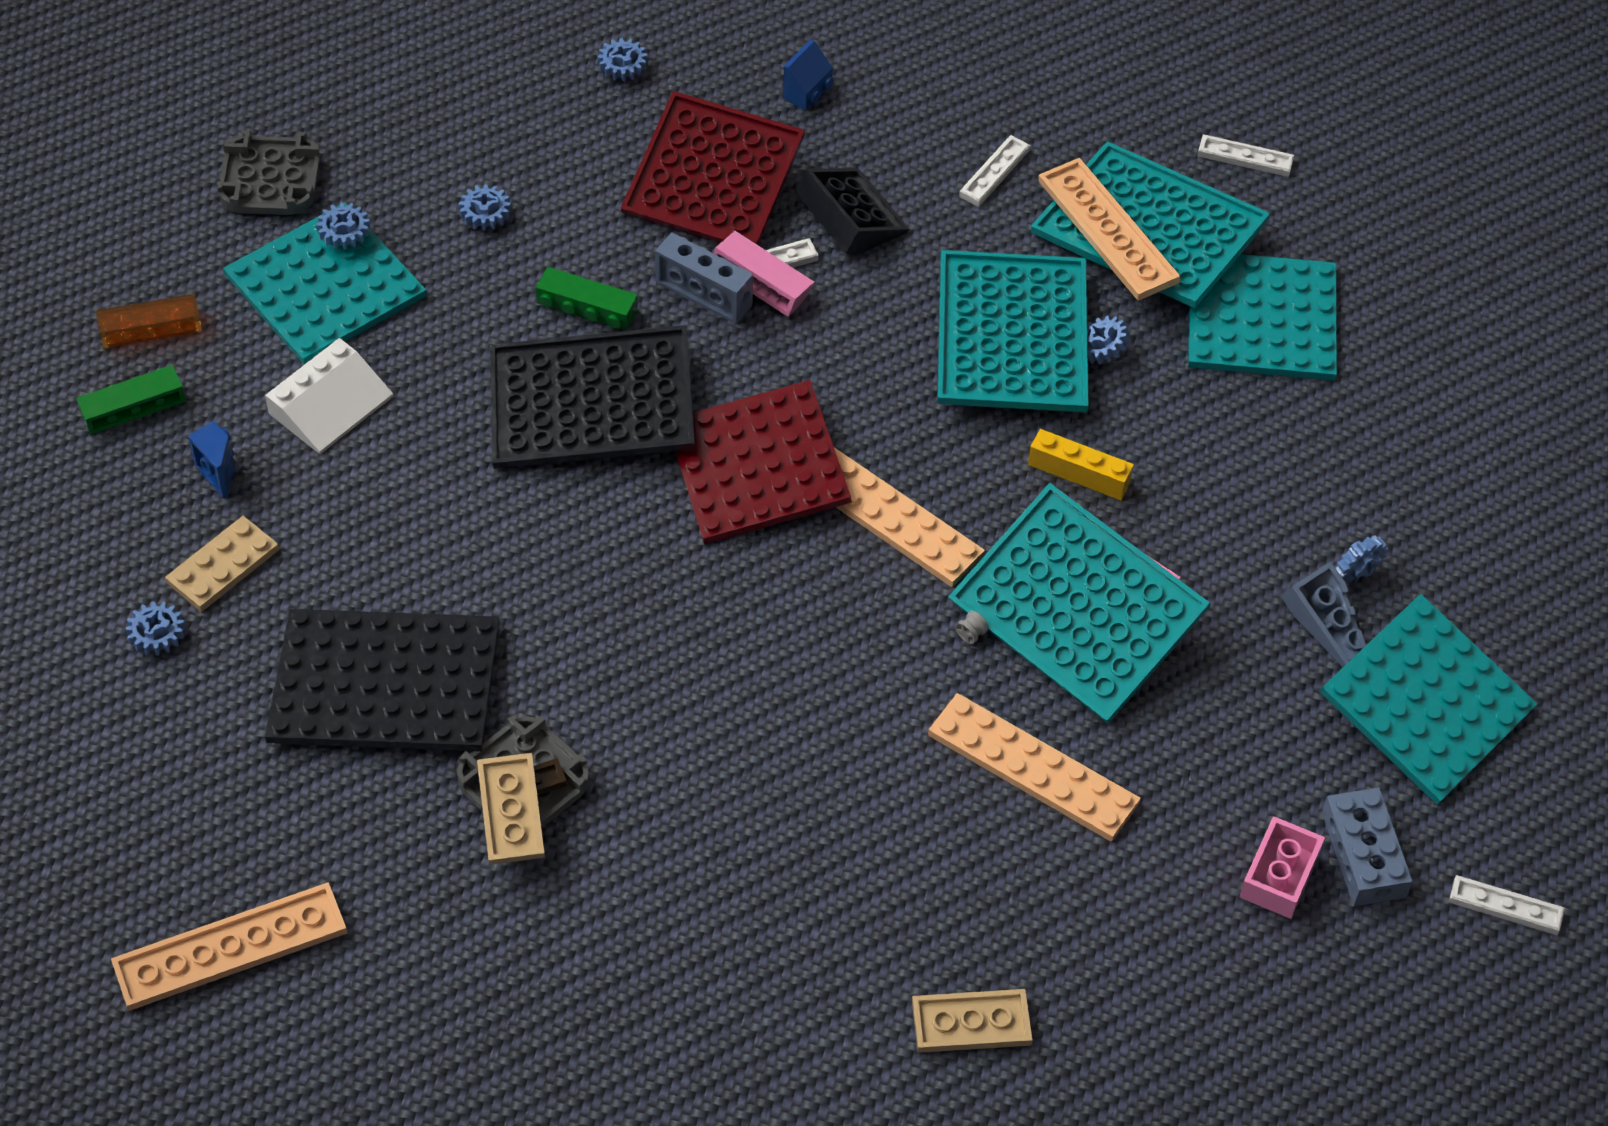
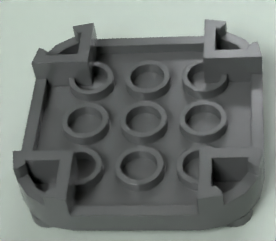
(269, 174)
(529, 736)

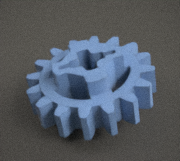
(622, 59)
(484, 207)
(343, 226)
(1106, 339)
(1362, 559)
(155, 628)

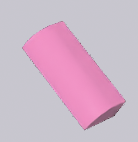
(772, 278)

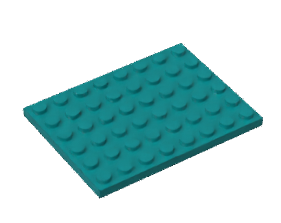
(1184, 219)
(1012, 331)
(1079, 602)

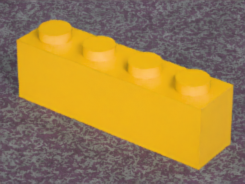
(1080, 464)

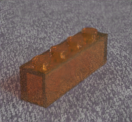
(148, 320)

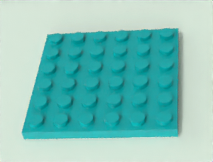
(322, 292)
(1268, 319)
(1428, 698)

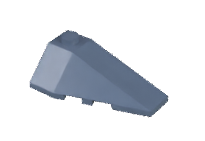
(1325, 611)

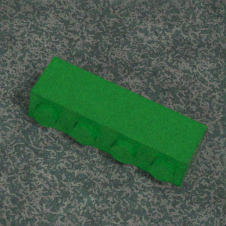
(587, 298)
(131, 399)

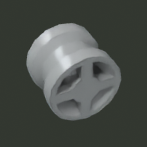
(971, 627)

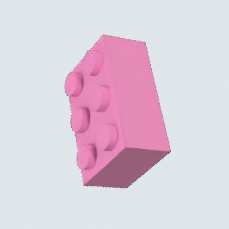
(1282, 867)

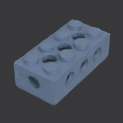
(704, 278)
(1366, 847)

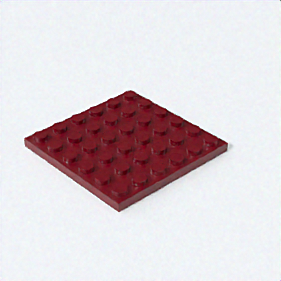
(712, 170)
(761, 463)

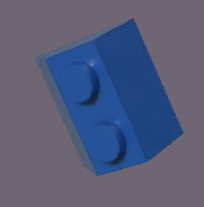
(807, 76)
(213, 456)

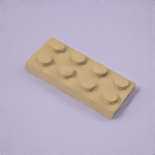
(222, 563)
(510, 808)
(971, 1020)

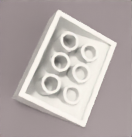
(328, 396)

